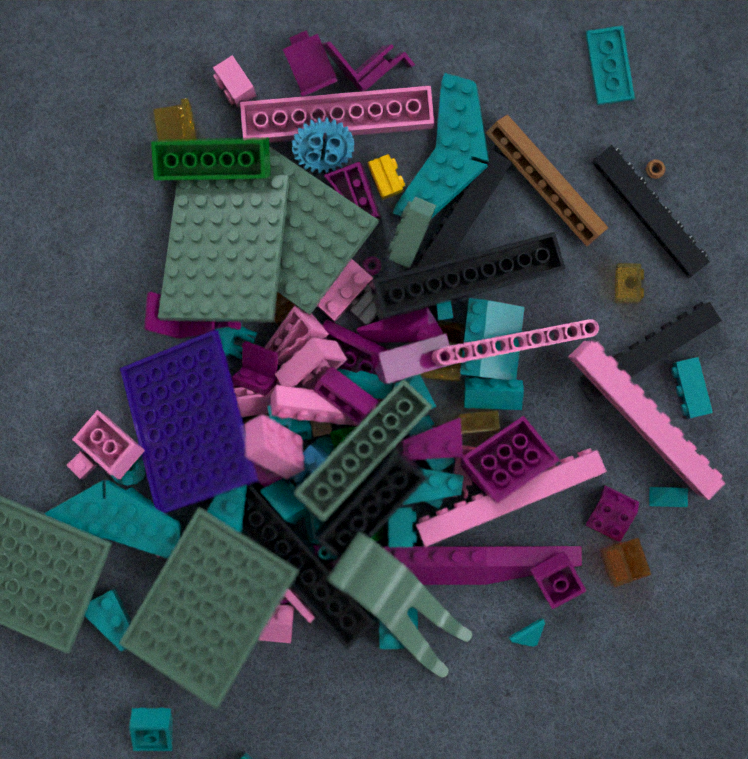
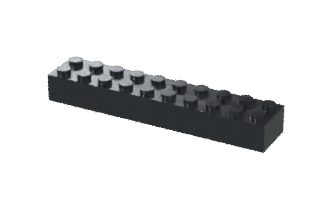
(466, 276)
(334, 607)

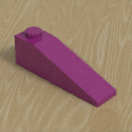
(403, 328)

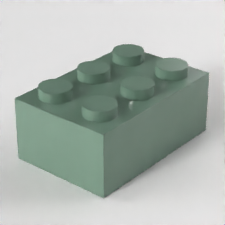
(411, 231)

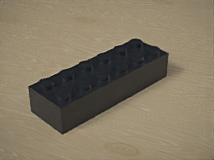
(371, 502)

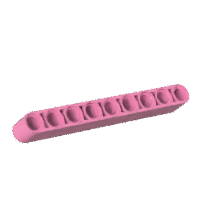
(507, 345)

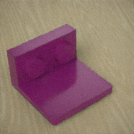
(257, 369)
(613, 514)

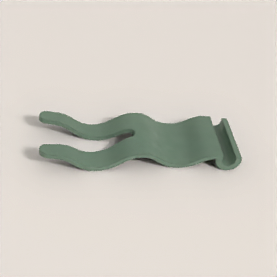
(388, 592)

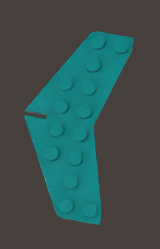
(457, 143)
(120, 519)

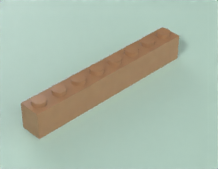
(547, 180)

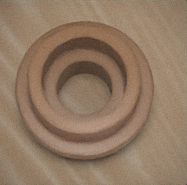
(657, 163)

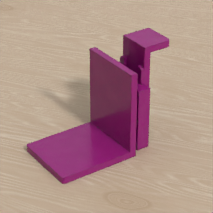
(309, 63)
(371, 69)
(179, 329)

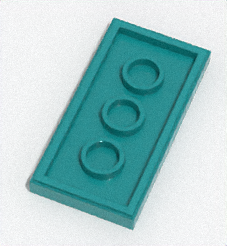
(610, 65)

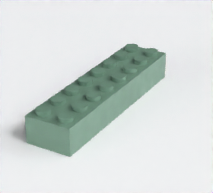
(362, 451)

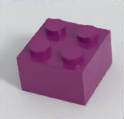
(558, 580)

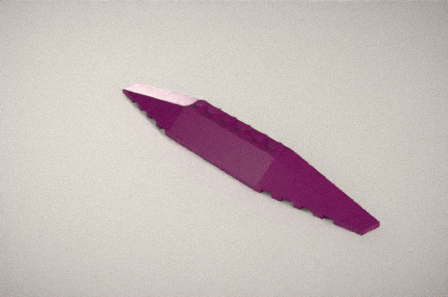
(474, 563)

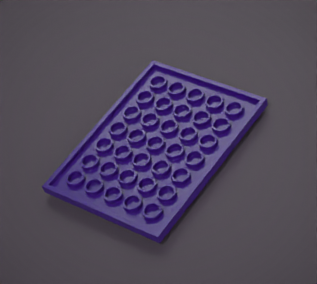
(188, 423)

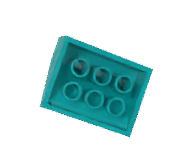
(489, 320)

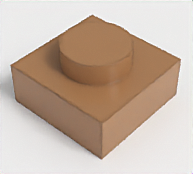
(320, 428)

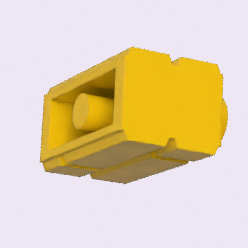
(385, 176)

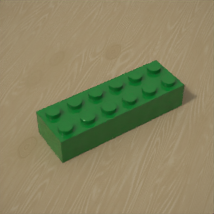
(211, 158)

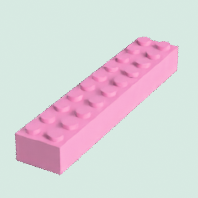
(360, 111)
(646, 419)
(483, 508)

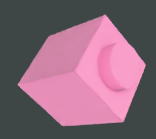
(82, 465)

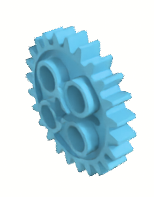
(308, 149)

